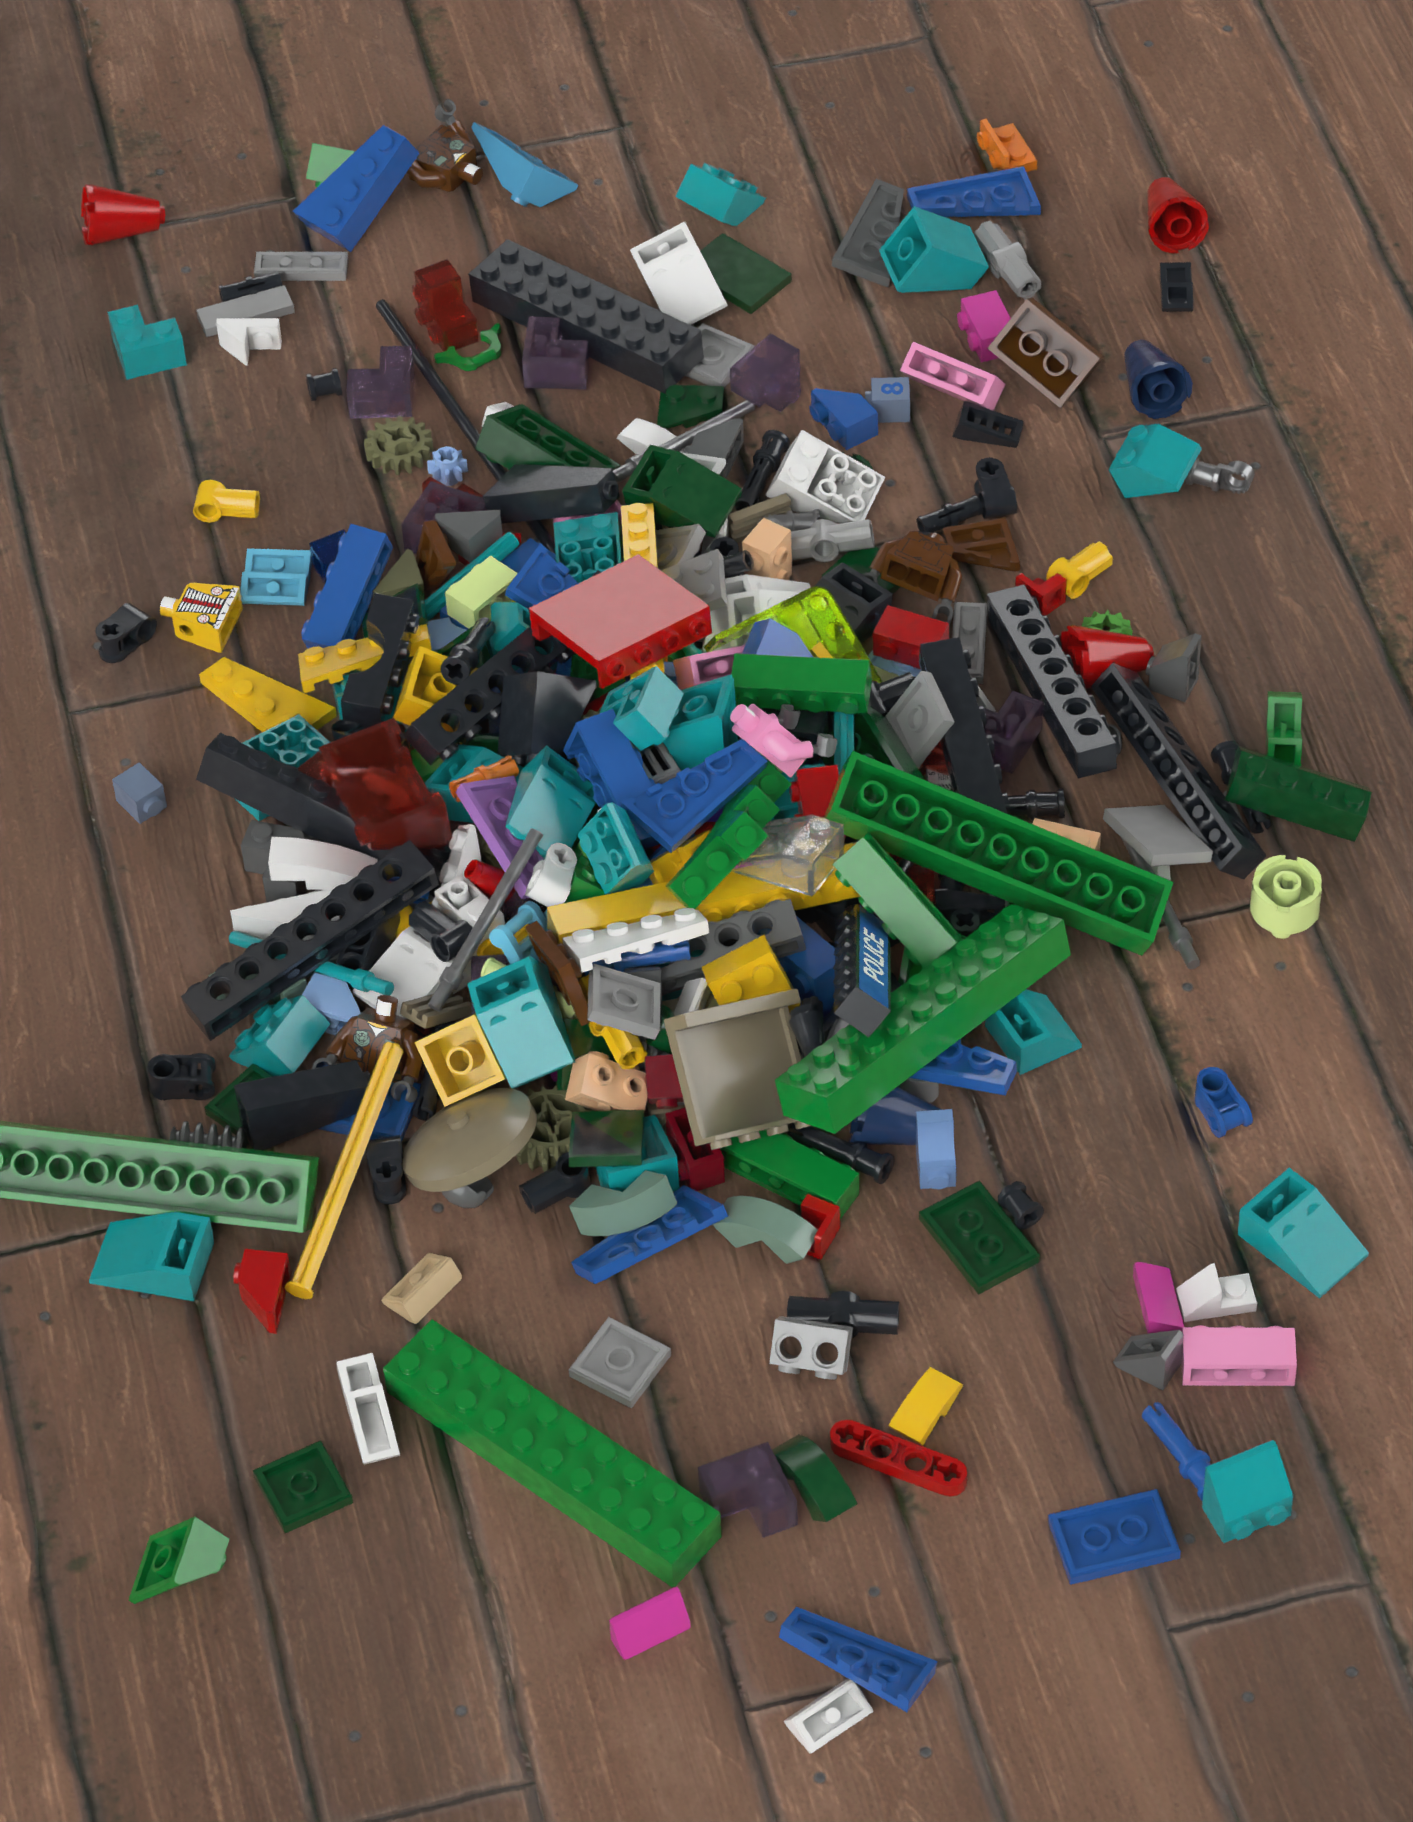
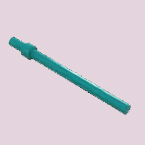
(359, 979)

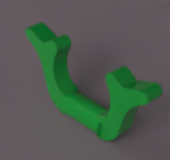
(472, 363)

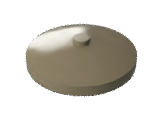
(469, 1139)

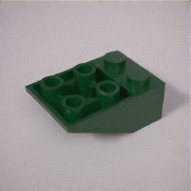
(681, 490)

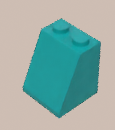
(932, 254)
(702, 722)

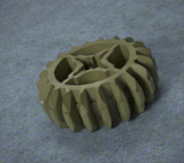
(544, 1146)

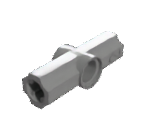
(1007, 260)
(828, 539)

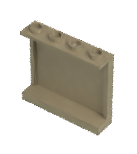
(730, 1067)

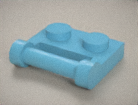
(504, 937)

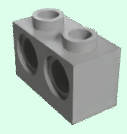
(811, 1336)

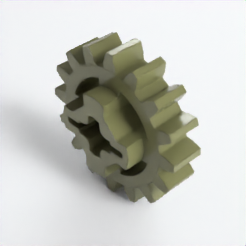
(401, 445)

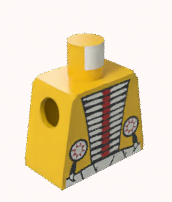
(204, 614)

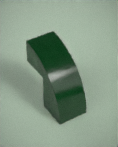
(815, 1477)

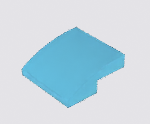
(276, 577)

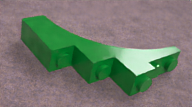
(731, 839)

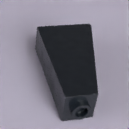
(551, 492)
(299, 1102)

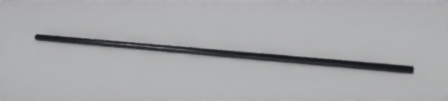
(453, 407)

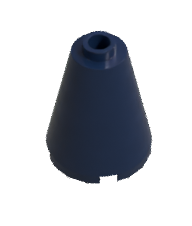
(1155, 380)
(890, 1120)

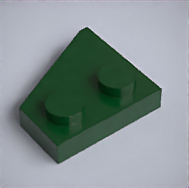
(689, 405)

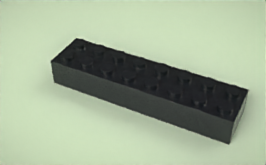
(617, 327)

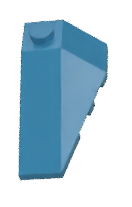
(522, 172)

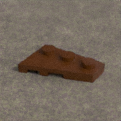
(560, 967)

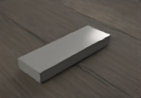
(303, 265)
(264, 304)
(970, 626)

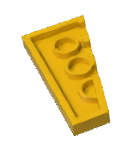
(348, 655)
(261, 698)

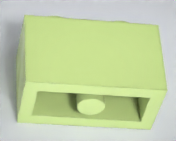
(478, 590)

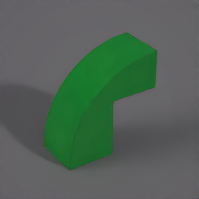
(1284, 726)

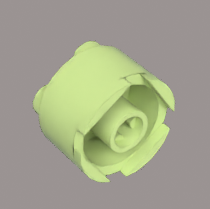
(1286, 895)

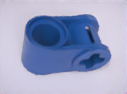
(1224, 1106)

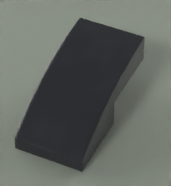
(1176, 287)

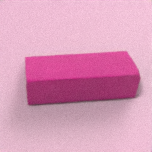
(1157, 1298)
(649, 1623)

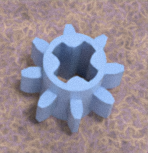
(447, 466)

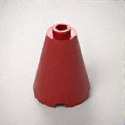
(117, 214)
(1175, 217)
(1097, 649)

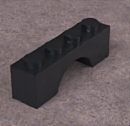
(369, 692)

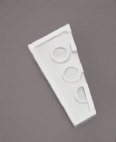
(638, 937)

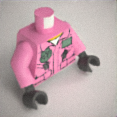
(775, 743)

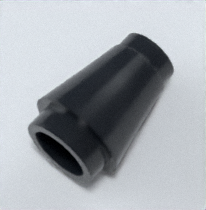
(807, 1027)

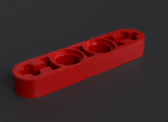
(895, 1463)

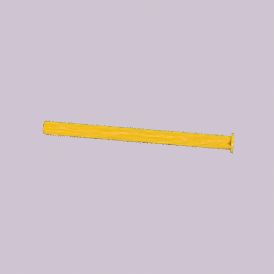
(345, 1172)

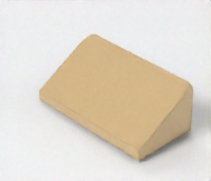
(423, 1287)

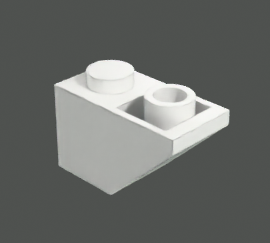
(465, 902)

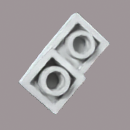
(641, 434)

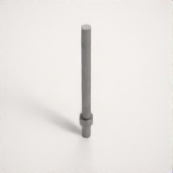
(686, 438)
(1179, 936)
(452, 975)

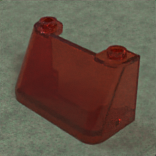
(384, 790)

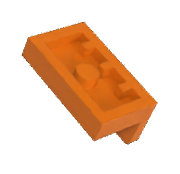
(1005, 147)

